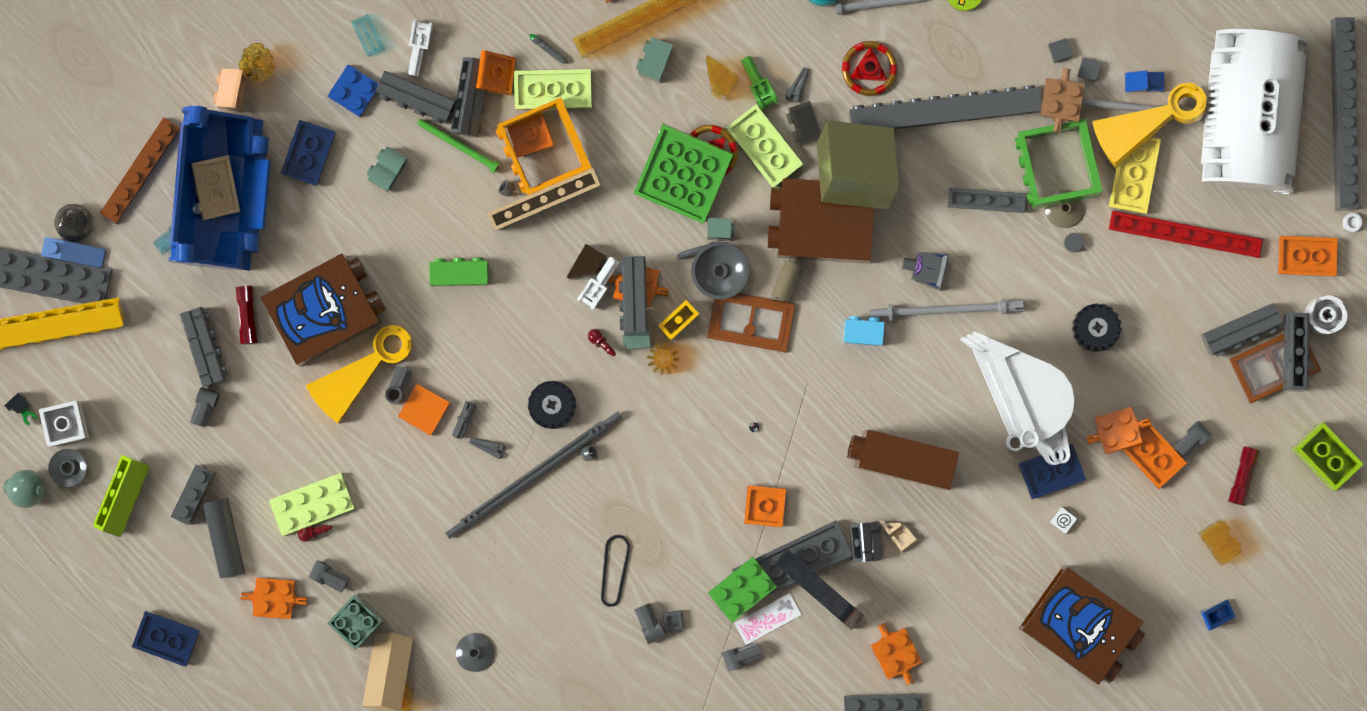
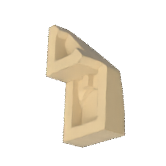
(899, 534)

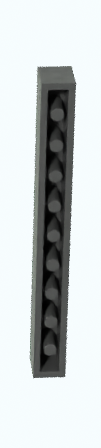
(950, 109)
(1344, 113)

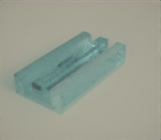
(360, 20)

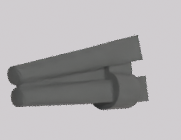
(797, 87)
(489, 447)

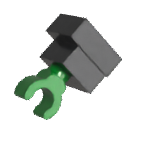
(19, 405)

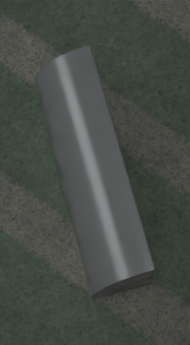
(223, 538)

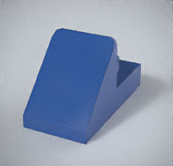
(1144, 81)
(1217, 614)

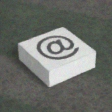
(1063, 520)

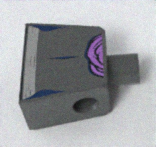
(927, 268)

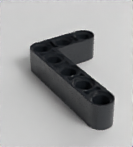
(819, 589)

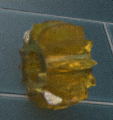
(658, 363)

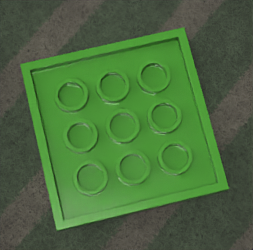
(683, 173)

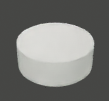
(1352, 222)

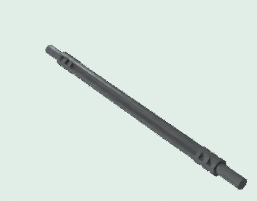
(533, 475)

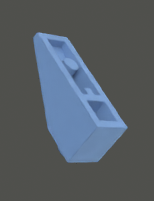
(73, 252)

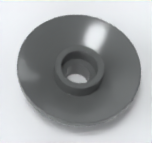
(58, 464)
(482, 645)

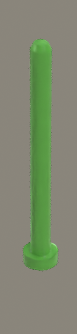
(459, 145)

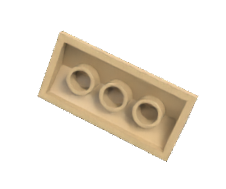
(387, 672)

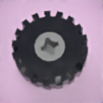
(1087, 326)
(559, 408)

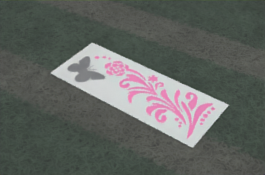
(767, 619)

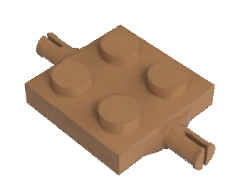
(1062, 100)

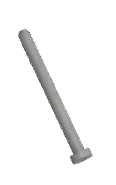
(869, 4)

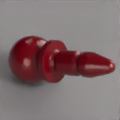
(595, 337)
(306, 534)

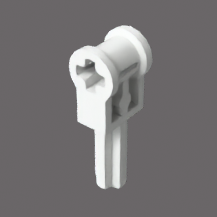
(419, 41)
(596, 286)

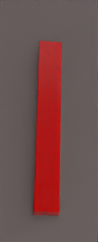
(1185, 234)

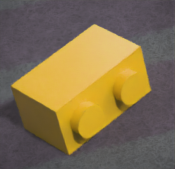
(678, 320)

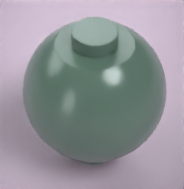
(25, 488)

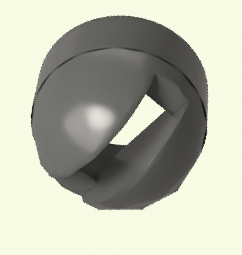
(506, 188)
(589, 453)

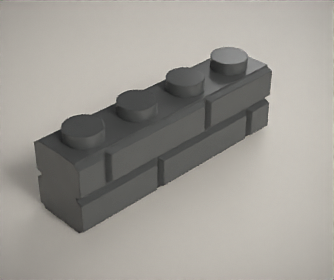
(415, 96)
(468, 101)
(634, 296)
(1241, 329)
(203, 347)
(1296, 352)

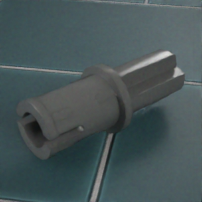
(463, 420)

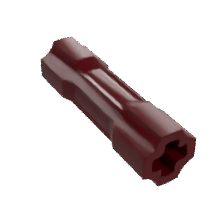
(247, 329)
(1243, 477)

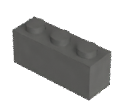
(193, 494)

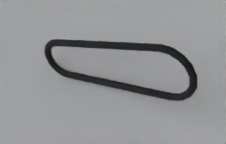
(623, 572)

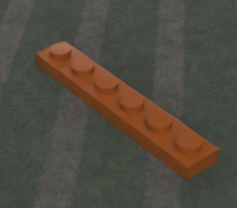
(140, 170)

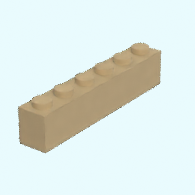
(543, 199)

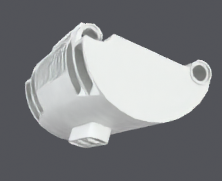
(1233, 142)

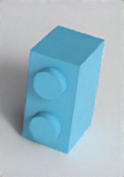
(863, 332)

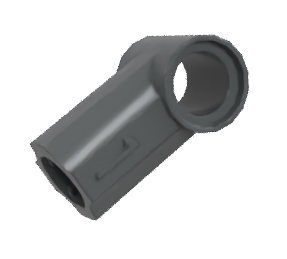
(399, 383)
(205, 403)
(1195, 437)
(326, 575)
(650, 626)
(738, 657)

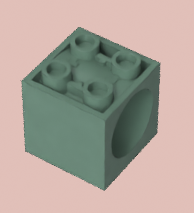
(356, 621)

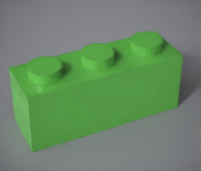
(458, 272)

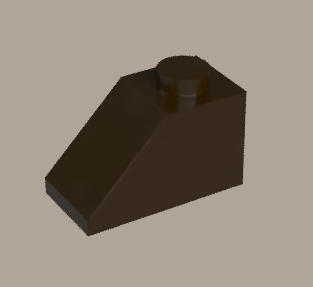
(587, 263)

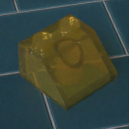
(720, 78)

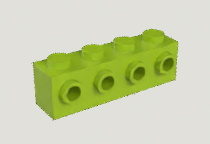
(121, 496)

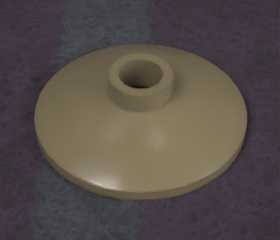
(1061, 218)

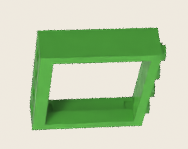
(1028, 178)

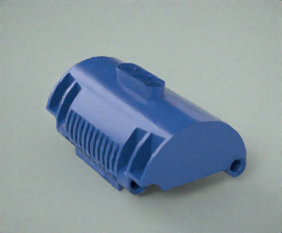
(230, 238)

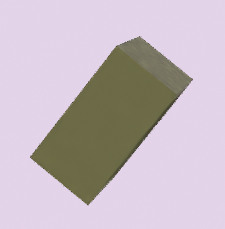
(857, 165)

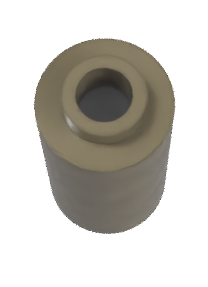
(787, 280)

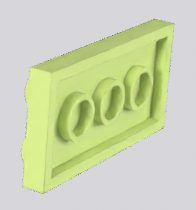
(543, 86)
(764, 146)
(311, 504)

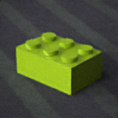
(1327, 456)

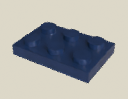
(308, 153)
(1046, 478)
(166, 638)

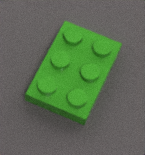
(742, 589)

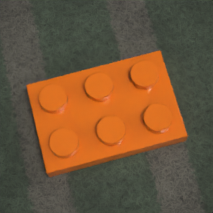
(1307, 256)
(1155, 457)

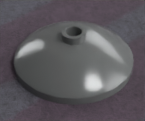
(722, 256)

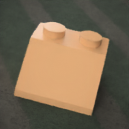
(231, 90)

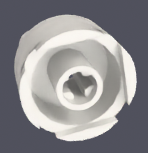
(1335, 311)

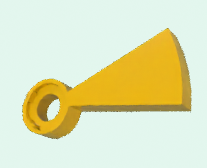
(1125, 133)
(340, 388)

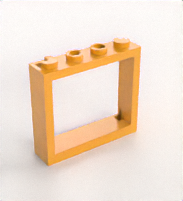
(571, 132)

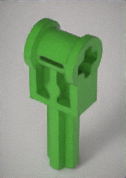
(760, 87)

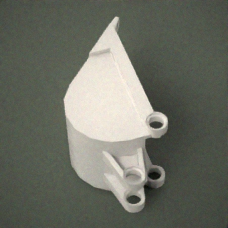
(1029, 395)

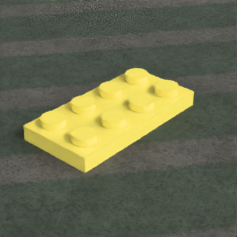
(1135, 178)

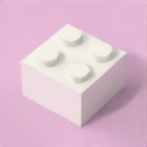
(64, 423)

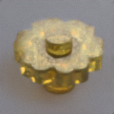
(257, 62)

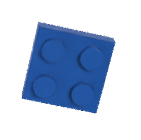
(353, 90)

